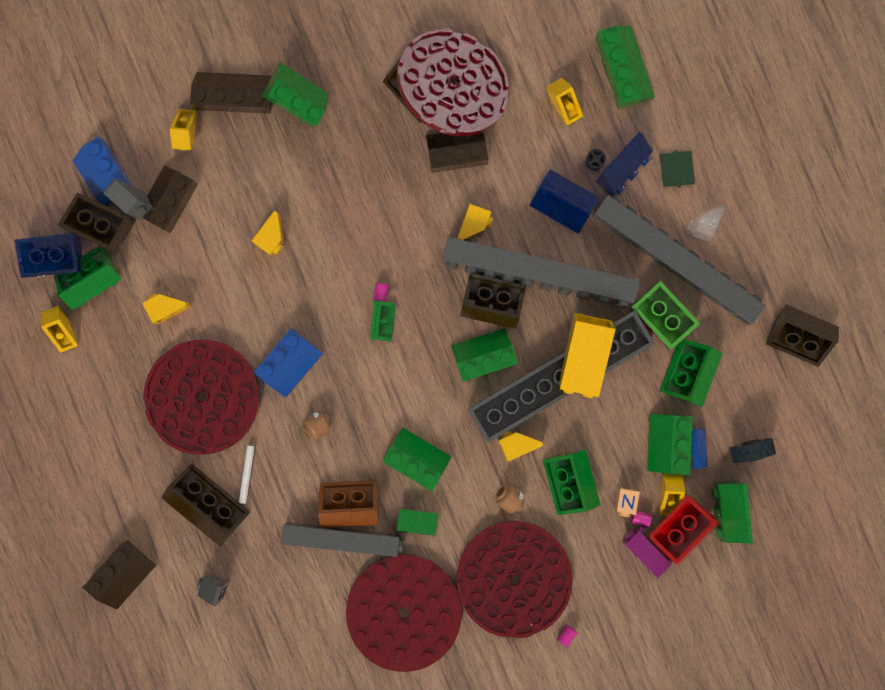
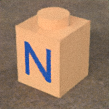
(626, 501)

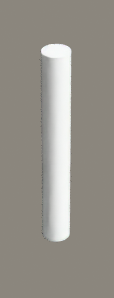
(246, 474)

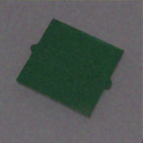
(677, 169)

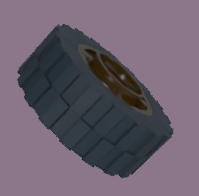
(752, 450)

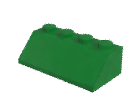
(624, 66)

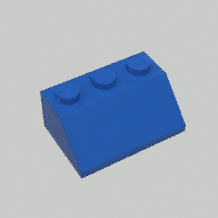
(99, 168)
(288, 362)

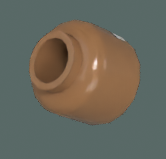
(316, 425)
(510, 499)

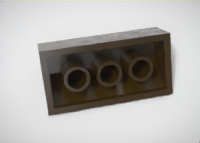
(230, 92)
(205, 504)

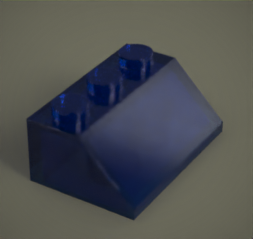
(625, 165)
(564, 201)
(48, 254)

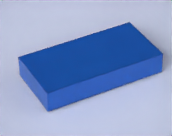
(698, 446)

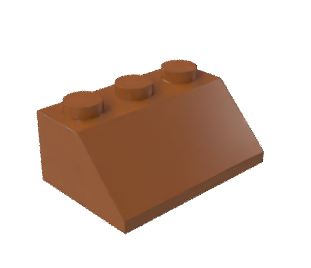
(348, 504)

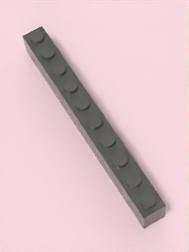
(678, 260)

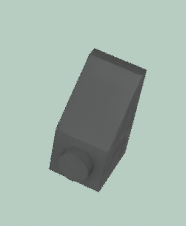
(128, 198)
(212, 589)

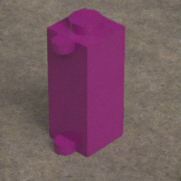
(646, 552)

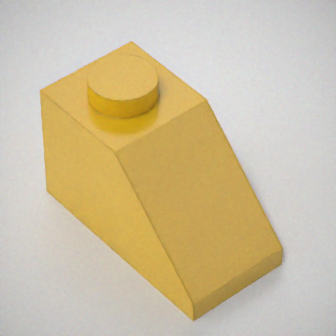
(564, 101)
(183, 129)
(475, 222)
(270, 235)
(163, 307)
(58, 329)
(517, 444)
(671, 493)

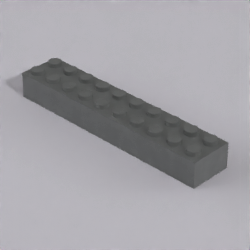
(541, 272)
(541, 386)

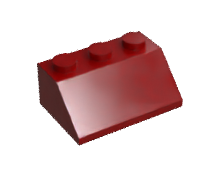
(684, 529)

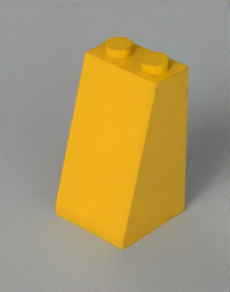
(586, 355)

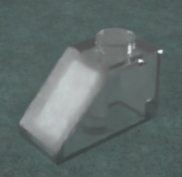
(706, 224)

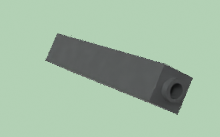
(341, 539)

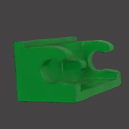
(382, 321)
(417, 522)

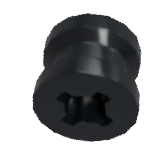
(598, 157)

